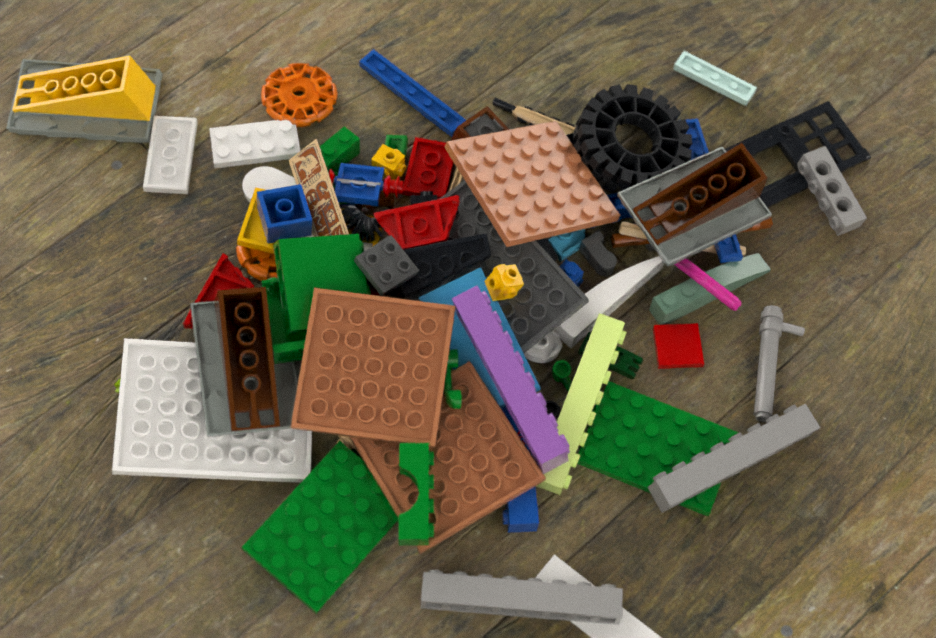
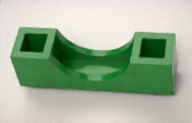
(414, 523)

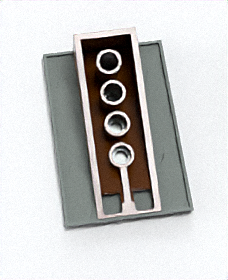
(698, 202)
(236, 365)

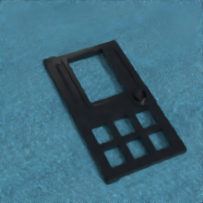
(794, 148)

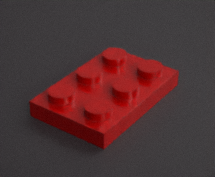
(428, 168)

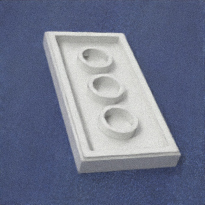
(170, 155)

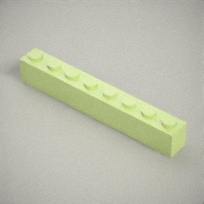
(584, 394)

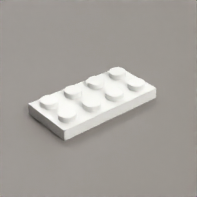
(254, 143)

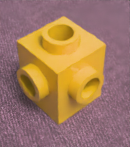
(391, 160)
(504, 282)

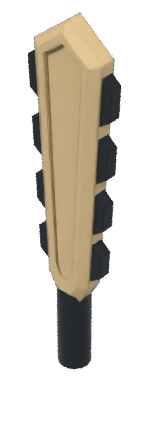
(527, 115)

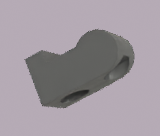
(597, 255)

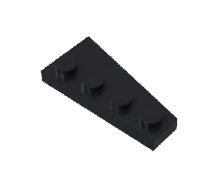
(444, 260)

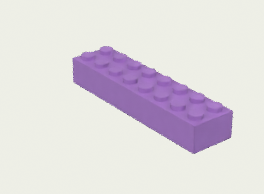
(511, 381)

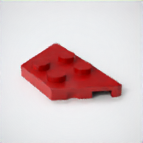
(421, 222)
(223, 277)

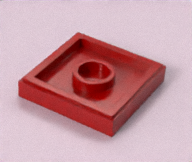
(678, 346)

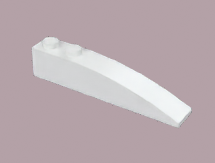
(607, 298)

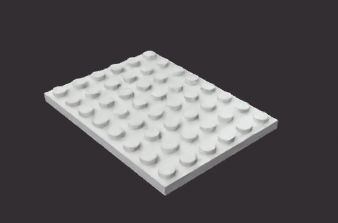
(165, 430)

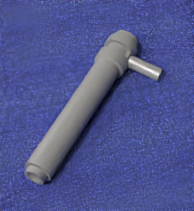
(770, 331)

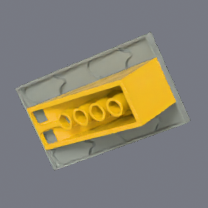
(86, 100)

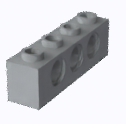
(831, 179)

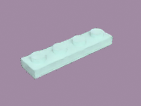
(714, 78)

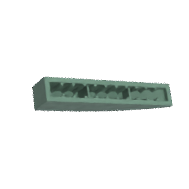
(691, 296)

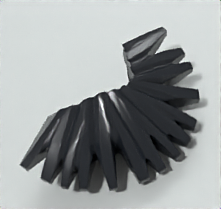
(363, 224)

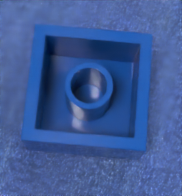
(284, 213)

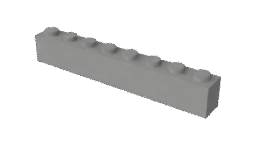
(733, 457)
(521, 597)

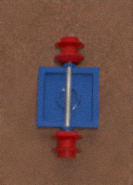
(363, 184)

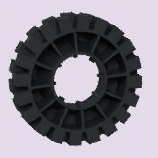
(608, 157)

